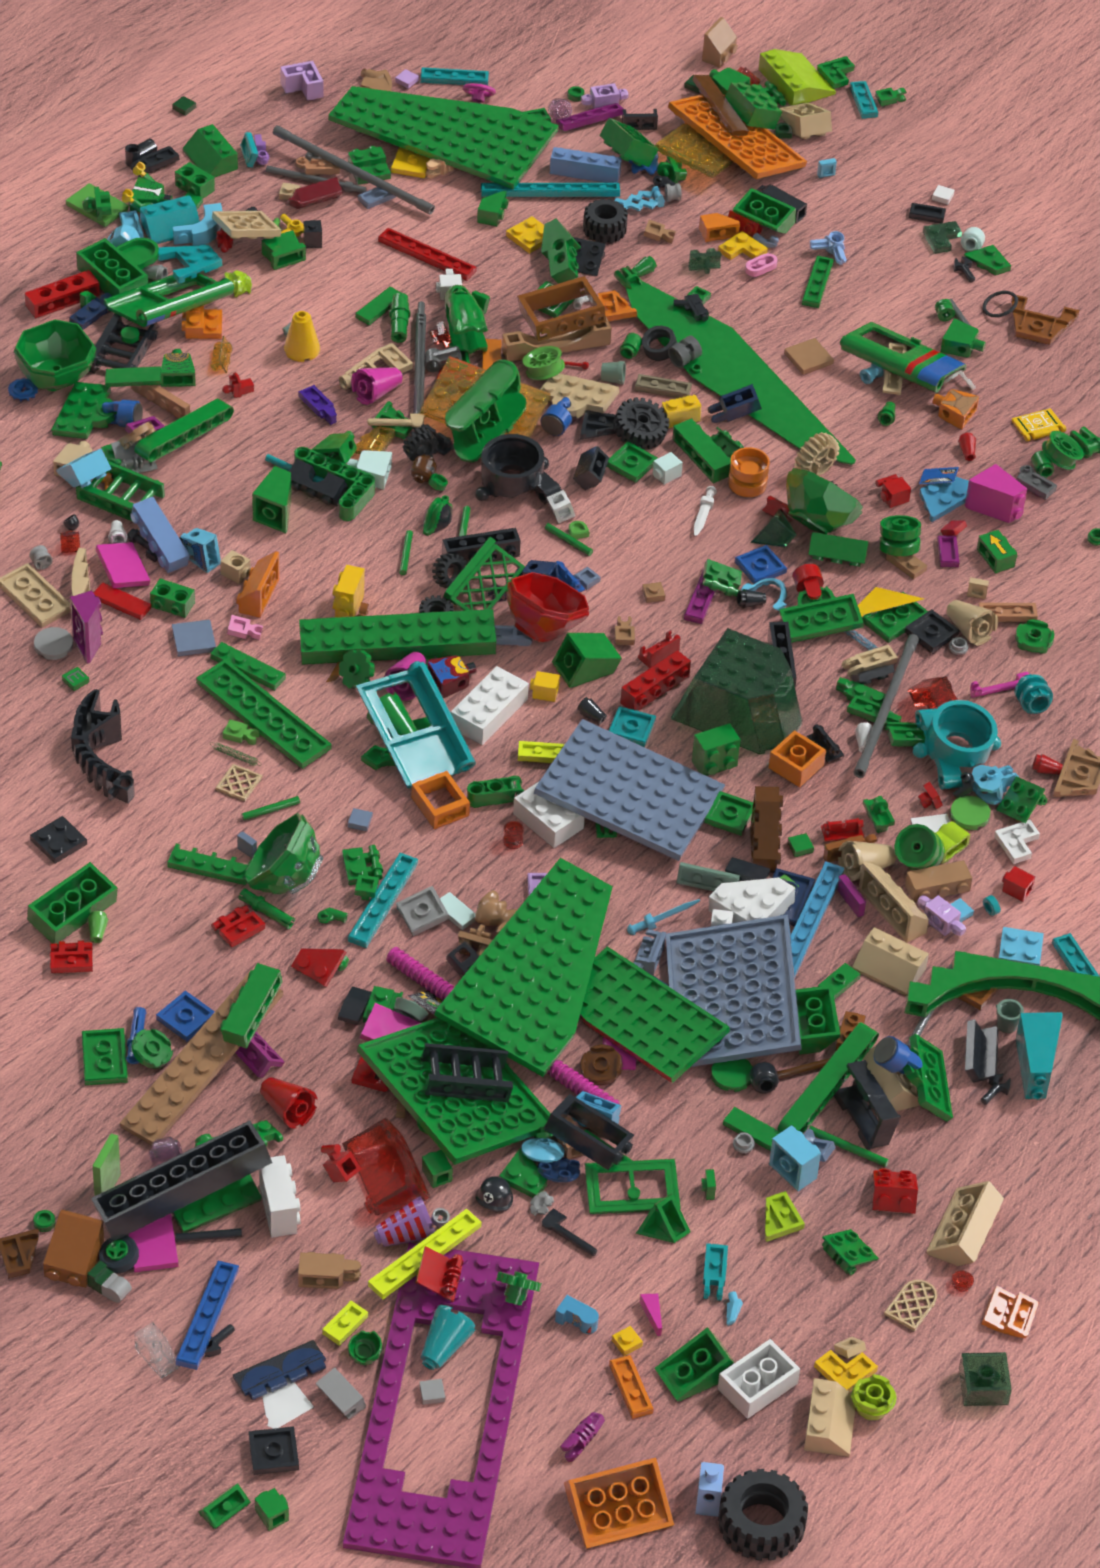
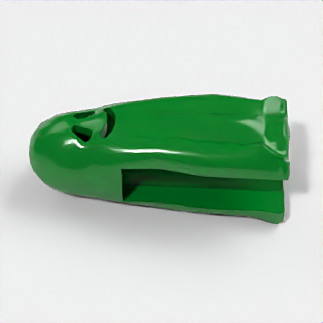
(465, 320)

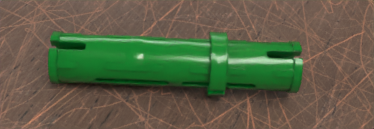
(259, 904)

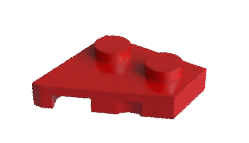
(319, 963)

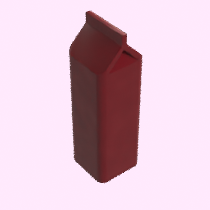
(315, 193)

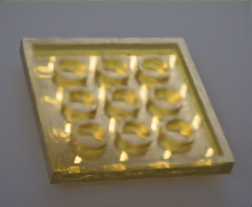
(694, 151)

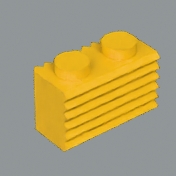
(682, 409)

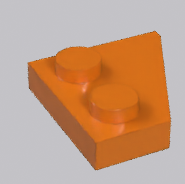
(615, 306)

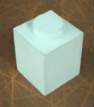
(667, 468)

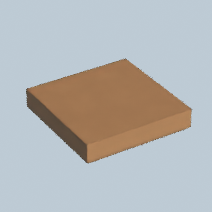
(809, 356)

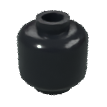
(764, 1077)

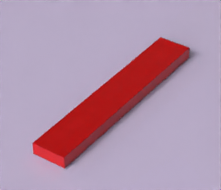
(426, 253)

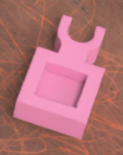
(241, 628)

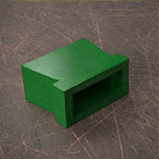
(283, 250)

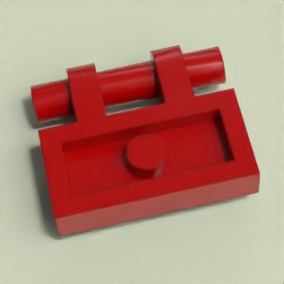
(241, 929)
(71, 957)

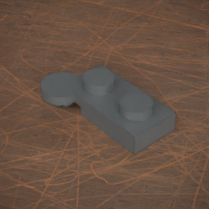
(1035, 482)

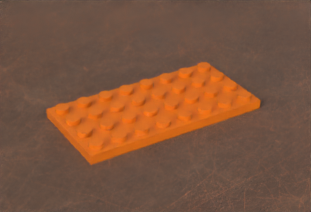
(757, 153)

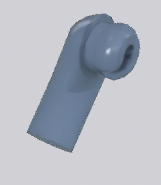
(769, 243)

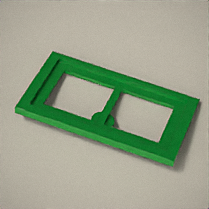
(635, 1204)

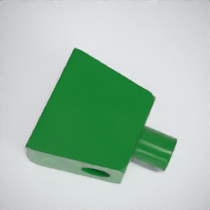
(725, 77)
(961, 339)
(338, 446)

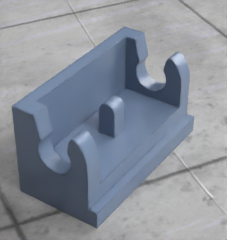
(650, 951)

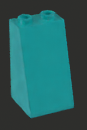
(1036, 1050)

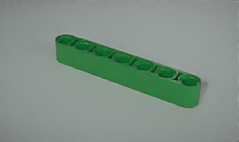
(184, 430)
(829, 1079)

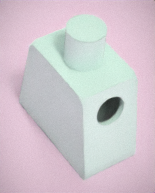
(375, 463)

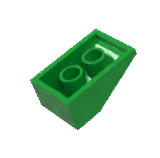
(695, 1365)

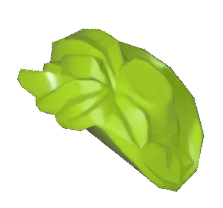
(241, 282)

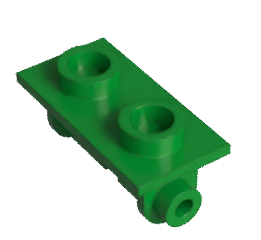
(724, 439)

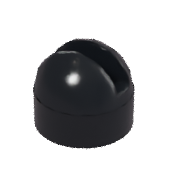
(71, 522)

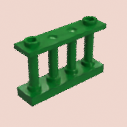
(119, 505)

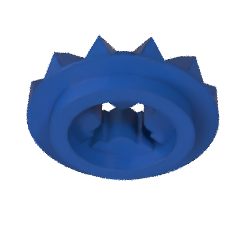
(18, 385)

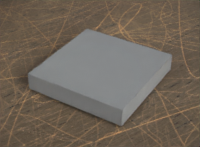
(422, 910)

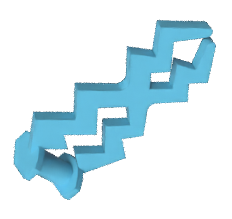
(655, 193)

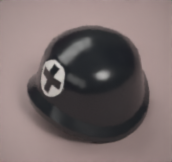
(495, 1194)

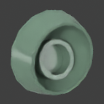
(410, 1009)

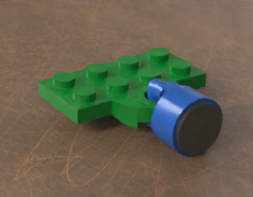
(90, 407)
(922, 1066)

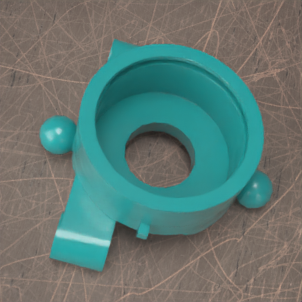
(956, 719)

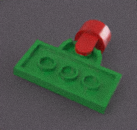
(818, 609)

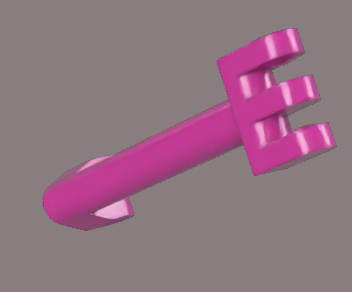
(977, 691)

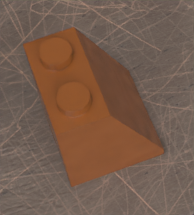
(73, 1248)

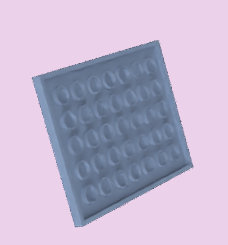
(629, 789)
(742, 979)

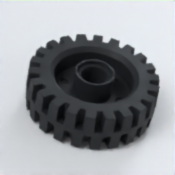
(641, 423)

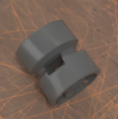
(684, 351)

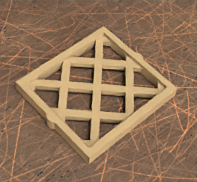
(232, 793)

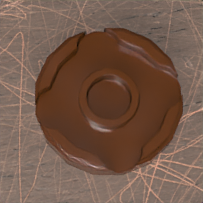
(601, 1064)

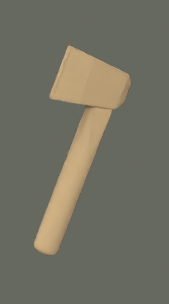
(415, 420)

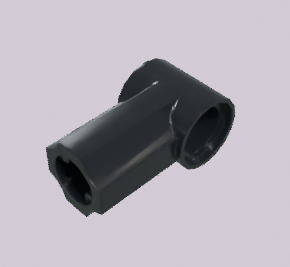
(134, 152)

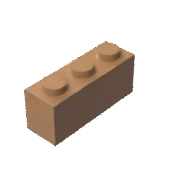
(939, 880)

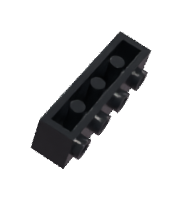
(469, 545)

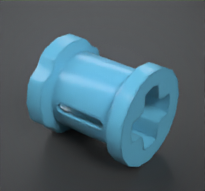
(869, 374)

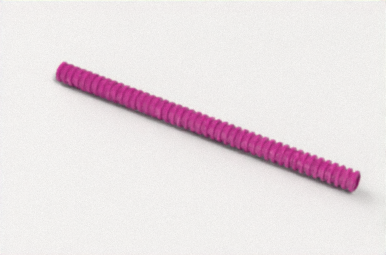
(442, 988)

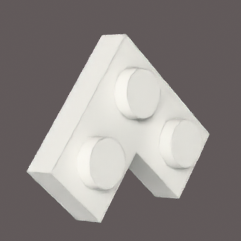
(1014, 838)

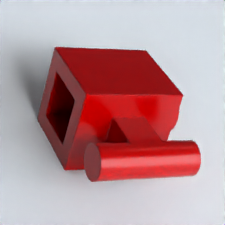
(894, 490)
(340, 1165)

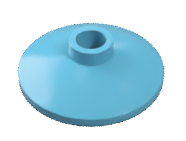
(542, 1150)

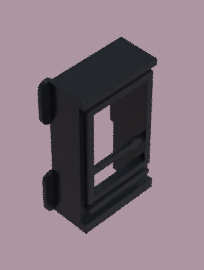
(855, 1099)

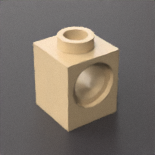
(235, 566)

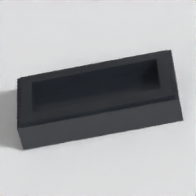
(927, 213)

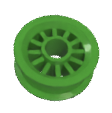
(543, 363)

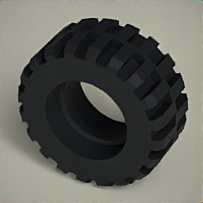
(758, 1539)

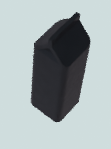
(774, 192)

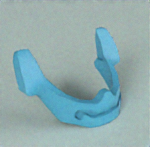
(780, 603)

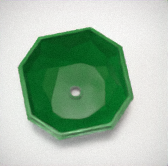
(54, 354)
(819, 502)

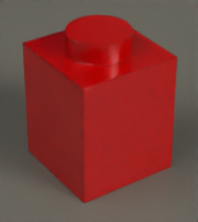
(1018, 883)

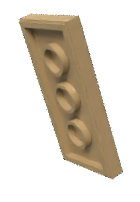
(34, 595)

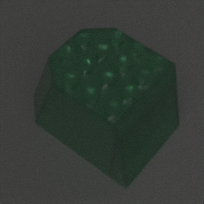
(743, 686)

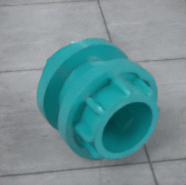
(1033, 694)

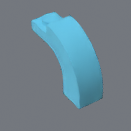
(201, 232)

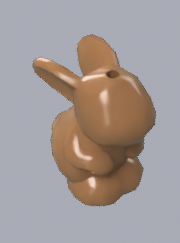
(493, 912)

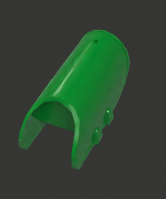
(486, 410)

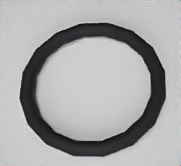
(1001, 314)

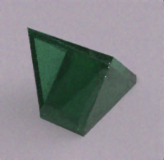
(776, 531)

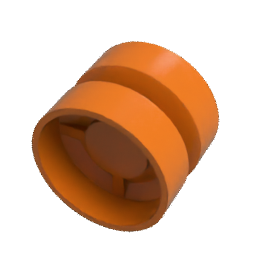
(749, 472)

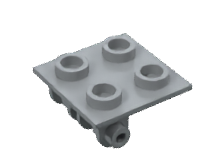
(131, 460)

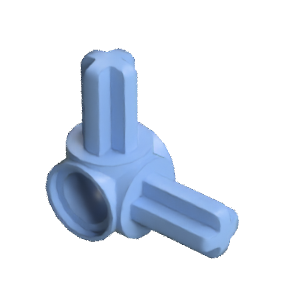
(832, 244)

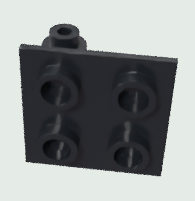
(589, 256)

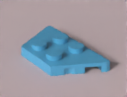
(943, 497)

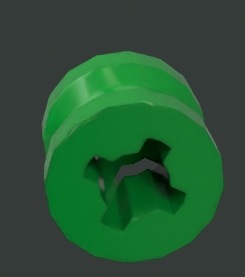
(944, 310)

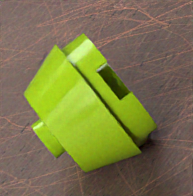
(873, 1397)

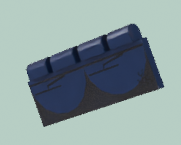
(274, 1371)

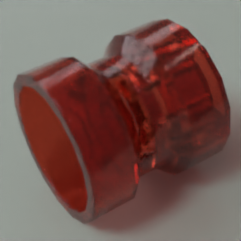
(513, 834)

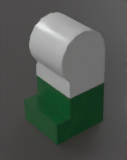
(108, 1283)

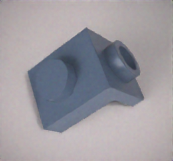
(826, 1147)

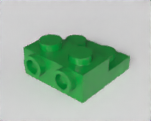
(370, 160)

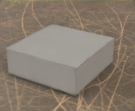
(432, 1391)

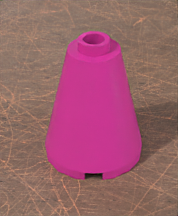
(374, 383)
(404, 690)

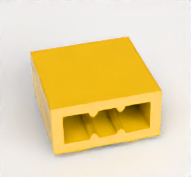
(349, 591)

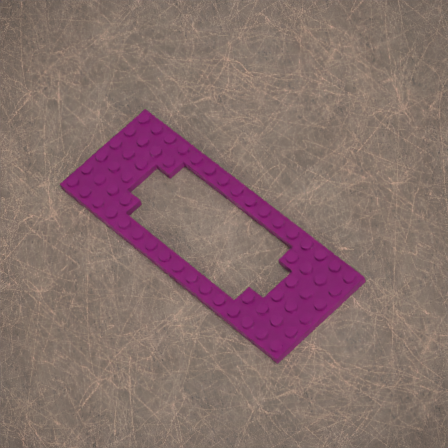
(422, 1525)

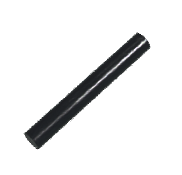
(208, 1235)

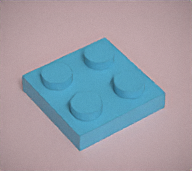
(1021, 946)

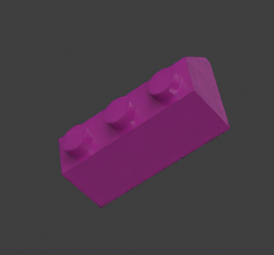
(86, 623)

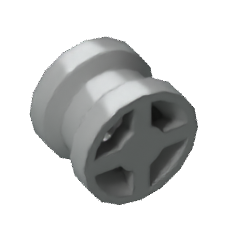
(673, 192)
(40, 557)

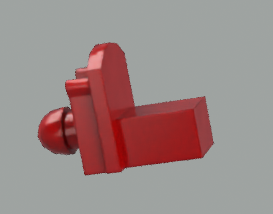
(224, 241)
(237, 386)

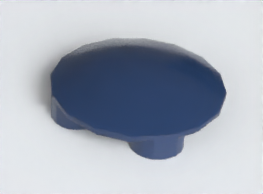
(560, 1171)

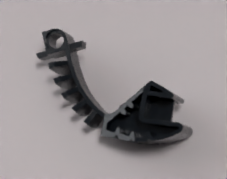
(95, 730)

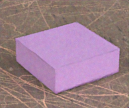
(406, 78)

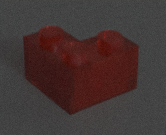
(932, 692)

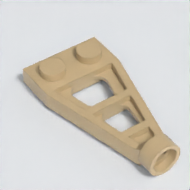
(389, 354)

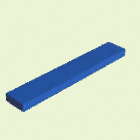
(207, 1315)

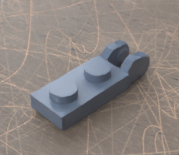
(511, 636)

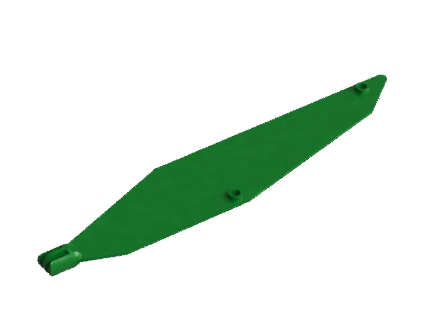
(727, 363)

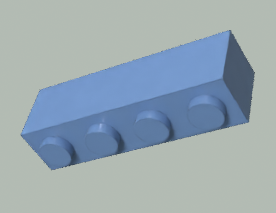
(585, 165)
(160, 535)

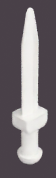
(706, 504)

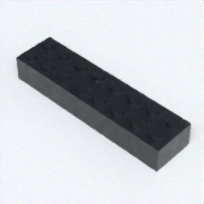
(181, 1180)

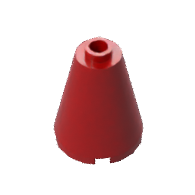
(290, 1101)

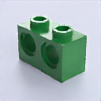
(194, 180)
(172, 598)

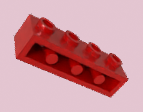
(655, 681)

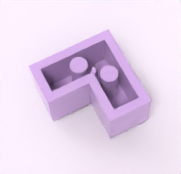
(302, 77)

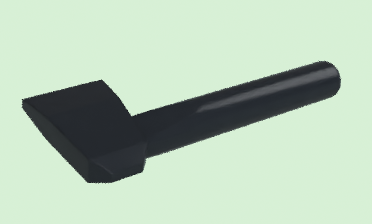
(552, 1222)

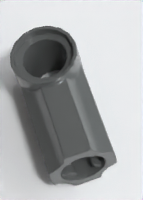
(436, 358)

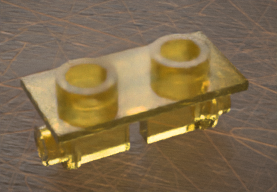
(221, 353)

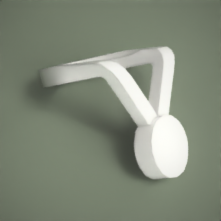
(968, 381)

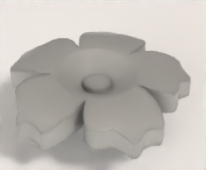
(540, 1203)

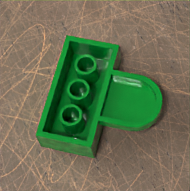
(120, 266)

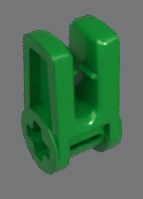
(1087, 440)

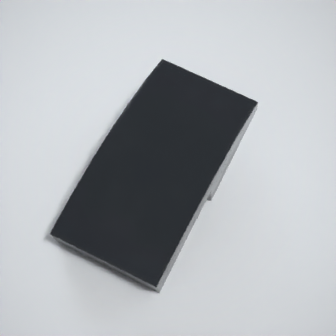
(354, 1005)

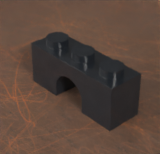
(327, 490)

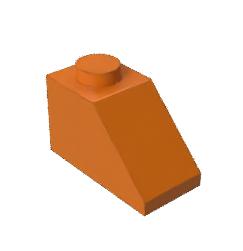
(718, 227)

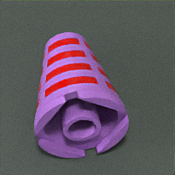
(406, 1225)

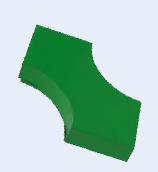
(377, 757)

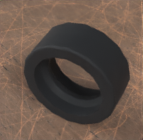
(654, 333)

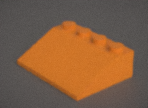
(619, 1503)

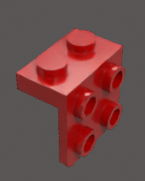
(894, 1191)

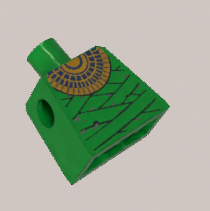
(177, 370)

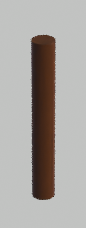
(802, 1069)

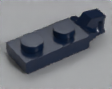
(90, 312)

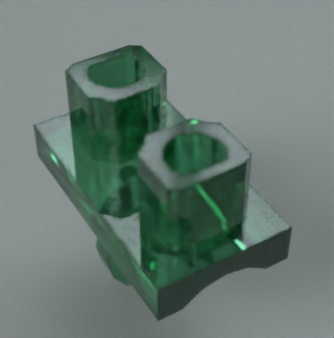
(704, 261)

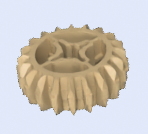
(817, 454)

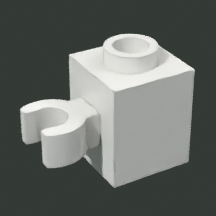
(447, 281)

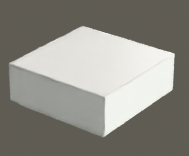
(943, 194)

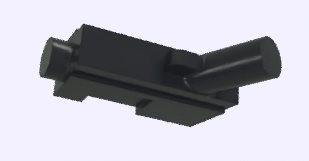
(694, 304)

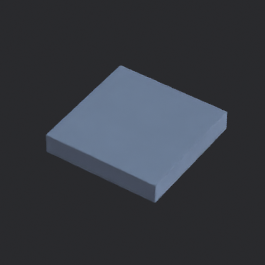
(193, 637)

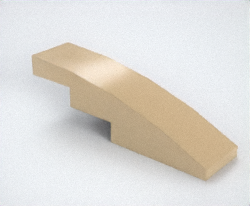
(893, 382)
(80, 574)

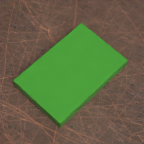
(76, 200)
(107, 1166)

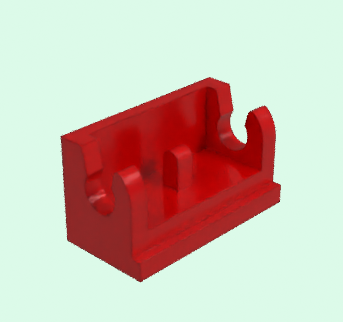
(660, 650)

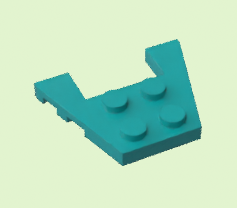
(194, 259)

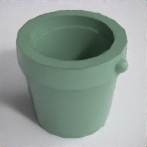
(614, 372)
(1008, 1015)

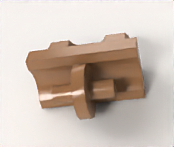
(476, 938)

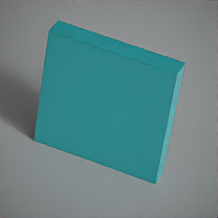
(633, 725)

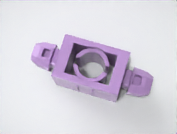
(604, 95)
(942, 915)

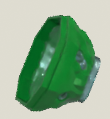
(285, 858)

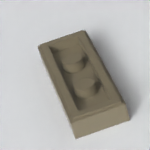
(662, 386)

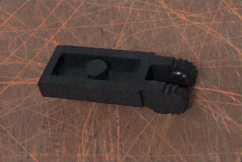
(157, 159)

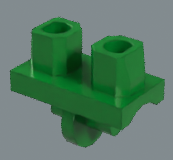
(672, 170)
(100, 203)
(879, 813)

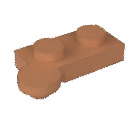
(317, 166)

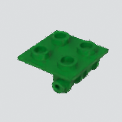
(1022, 799)
(848, 1250)

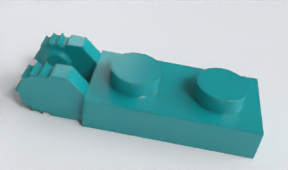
(715, 1269)

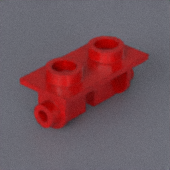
(746, 225)
(839, 831)

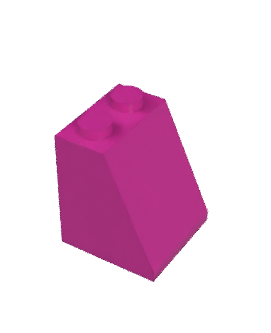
(996, 494)

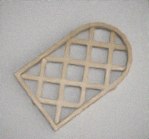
(888, 1313)

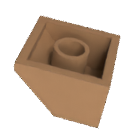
(719, 43)

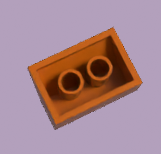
(259, 586)

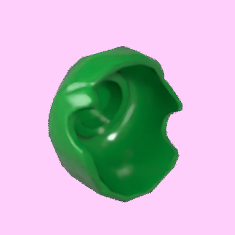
(365, 1347)

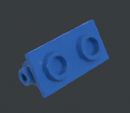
(568, 578)

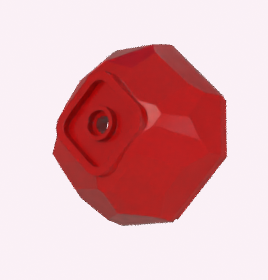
(545, 606)

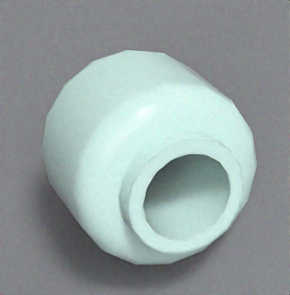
(972, 239)

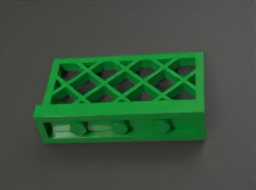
(473, 567)

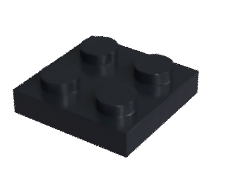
(932, 630)
(58, 839)
(273, 1450)

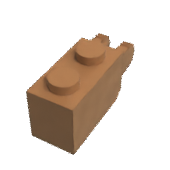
(326, 1270)

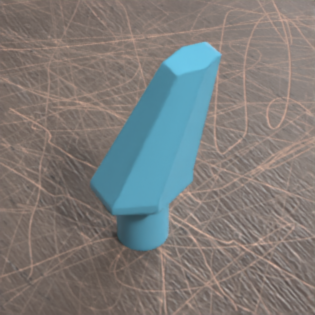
(733, 1308)

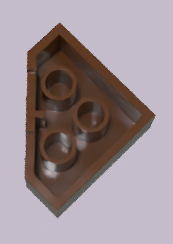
(766, 827)

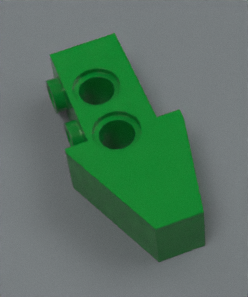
(560, 250)

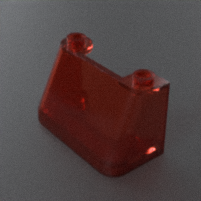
(386, 1168)

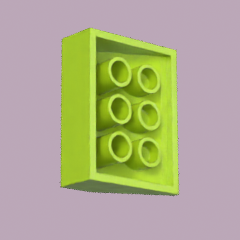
(794, 76)

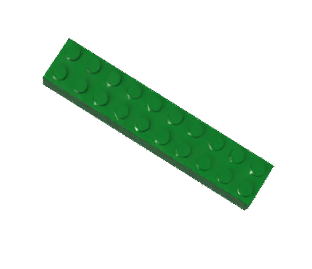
(398, 635)

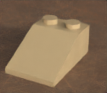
(807, 120)

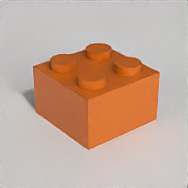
(797, 758)

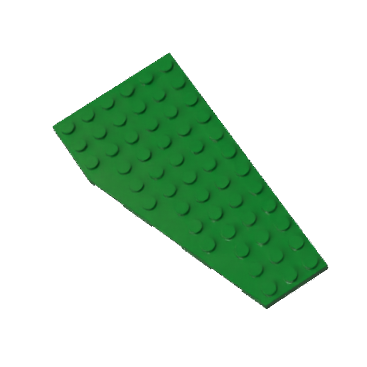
(465, 135)
(535, 972)

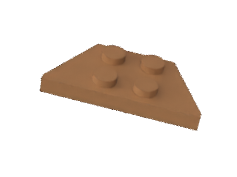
(1079, 773)

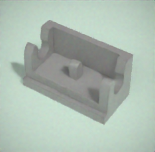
(341, 1393)

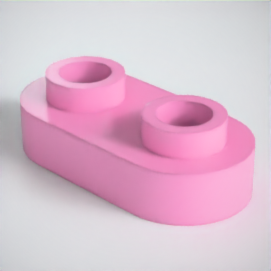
(761, 265)

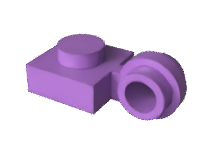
(263, 156)

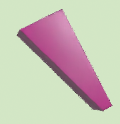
(651, 1307)

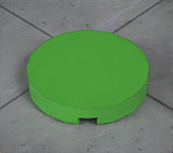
(970, 812)

